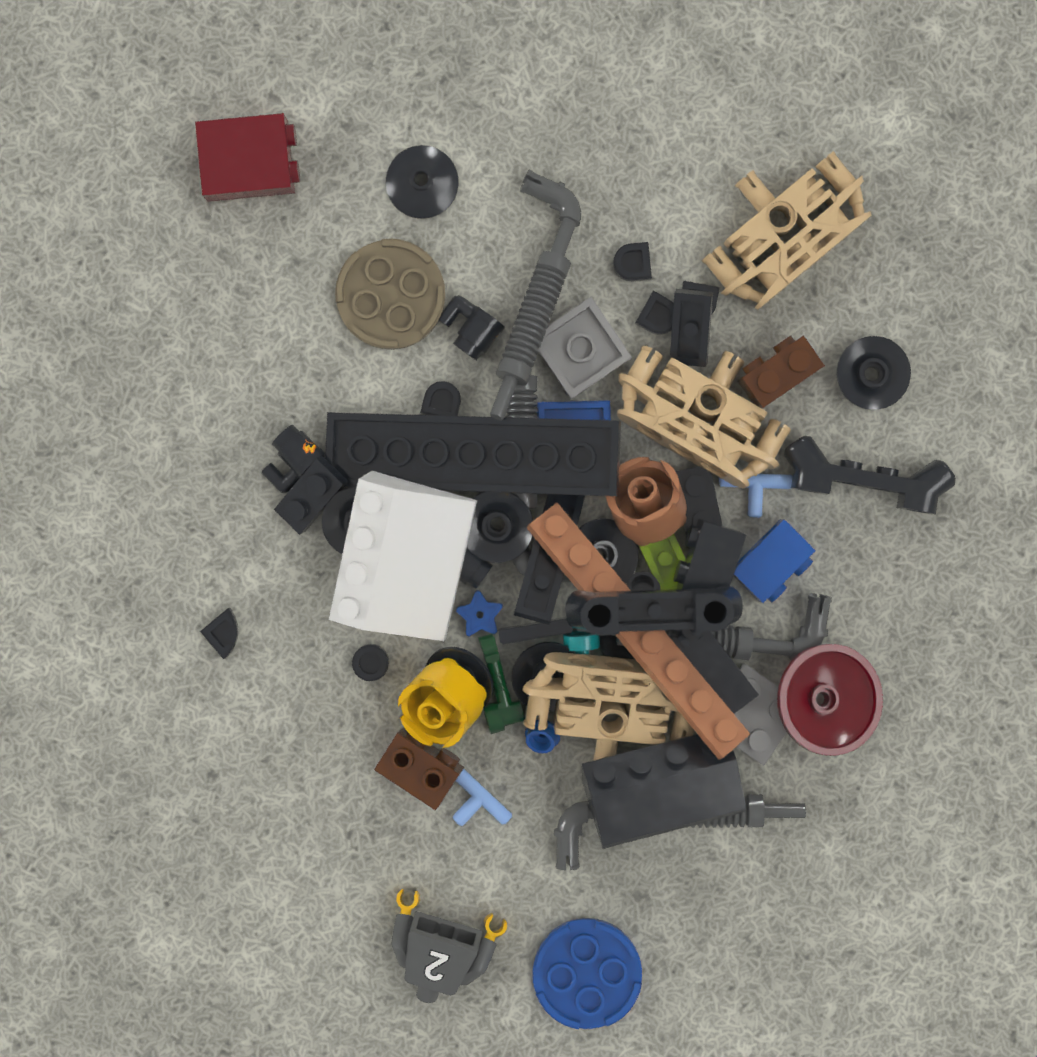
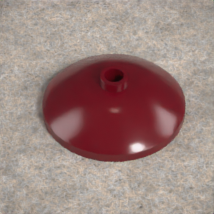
(850, 701)

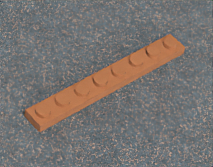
(651, 649)

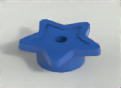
(489, 610)

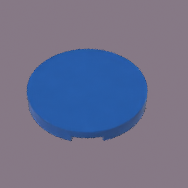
(587, 973)

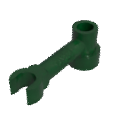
(504, 710)

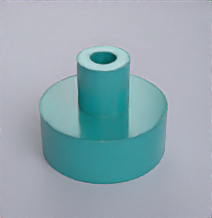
(581, 641)

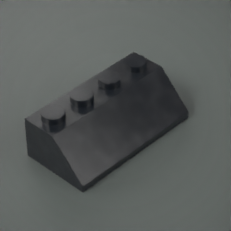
(661, 790)

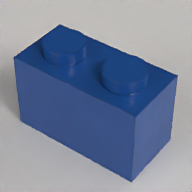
(773, 561)

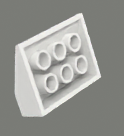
(402, 558)

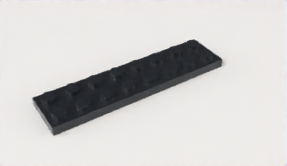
(479, 452)

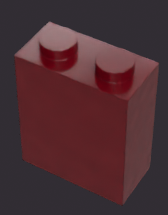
(246, 157)

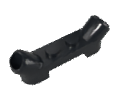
(916, 493)
(654, 610)

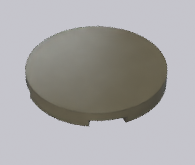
(390, 294)

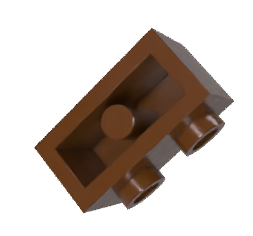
(780, 373)
(420, 768)

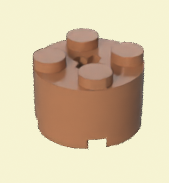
(648, 501)

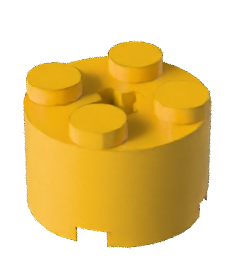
(441, 703)

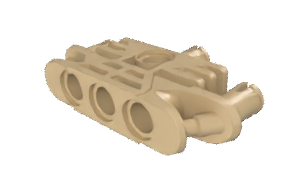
(801, 250)
(686, 433)
(598, 687)

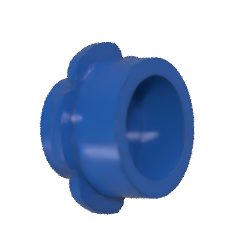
(542, 740)

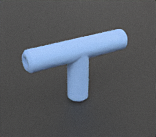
(756, 486)
(478, 798)

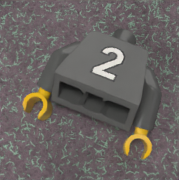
(440, 952)

